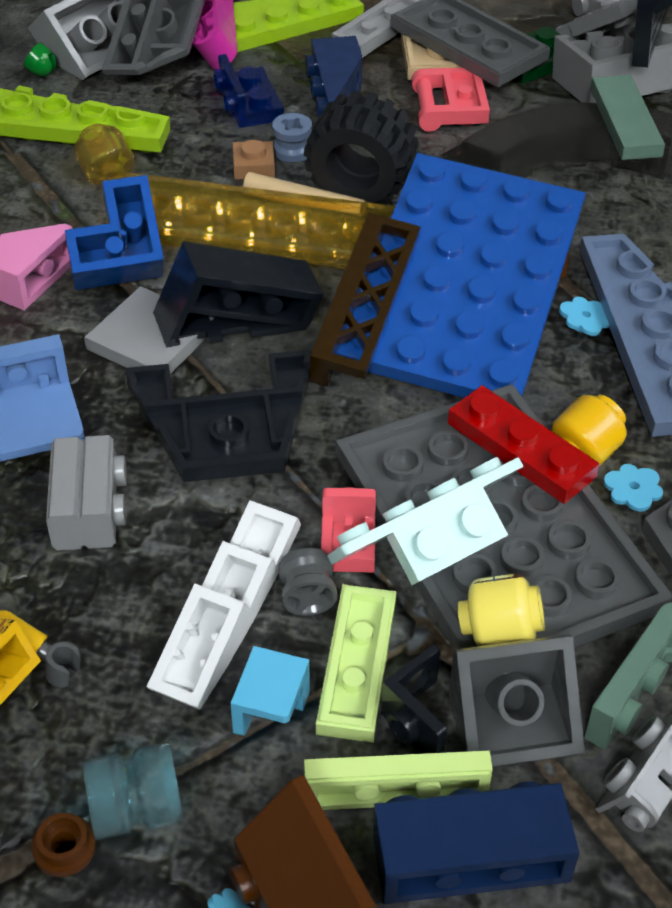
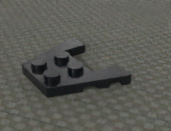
(226, 431)

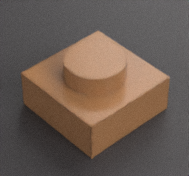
(253, 157)

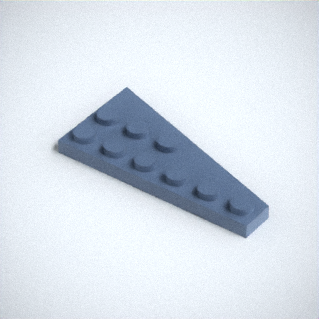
(639, 320)

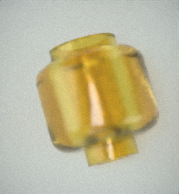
(103, 153)

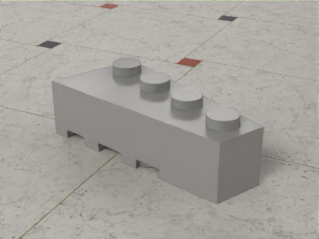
(610, 56)

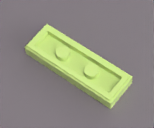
(356, 664)
(376, 779)

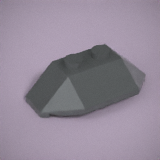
(151, 35)

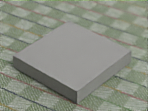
(133, 336)

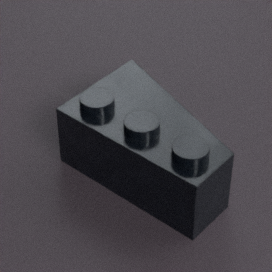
(238, 290)

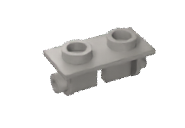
(634, 780)

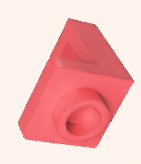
(342, 511)

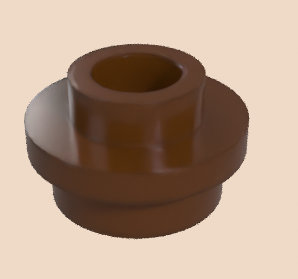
(58, 830)

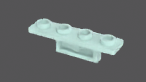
(440, 531)

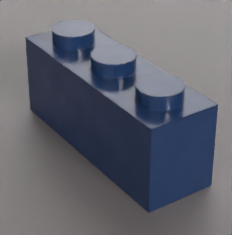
(473, 842)

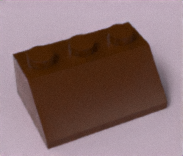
(295, 857)

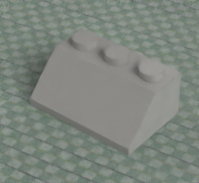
(78, 33)

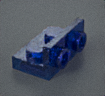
(247, 94)

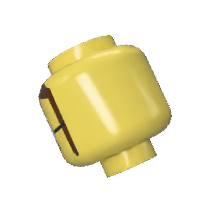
(501, 610)

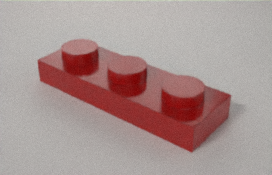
(512, 434)

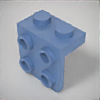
(35, 398)

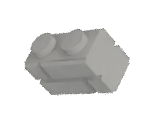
(83, 493)

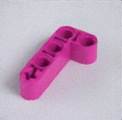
(216, 32)

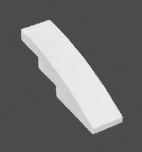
(224, 606)

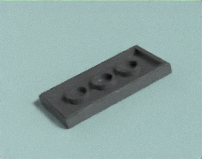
(471, 39)

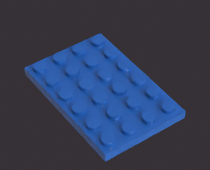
(475, 279)

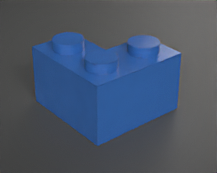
(123, 248)

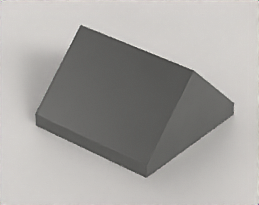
(518, 700)

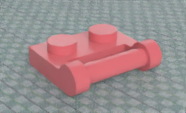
(463, 97)

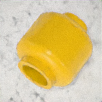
(592, 426)

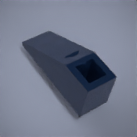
(333, 69)

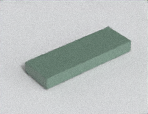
(627, 117)

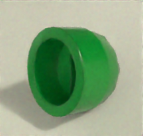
(40, 60)

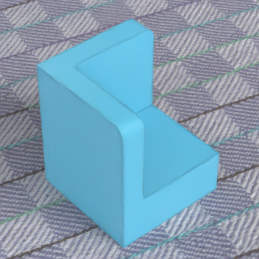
(270, 688)

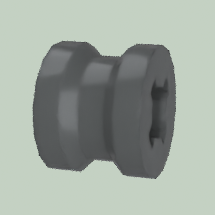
(307, 582)

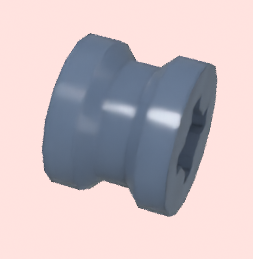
(291, 136)

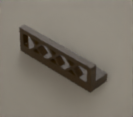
(349, 295)

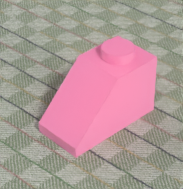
(31, 263)

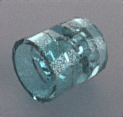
(132, 791)

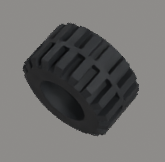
(369, 125)

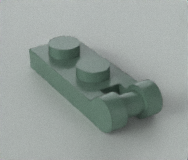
(640, 672)

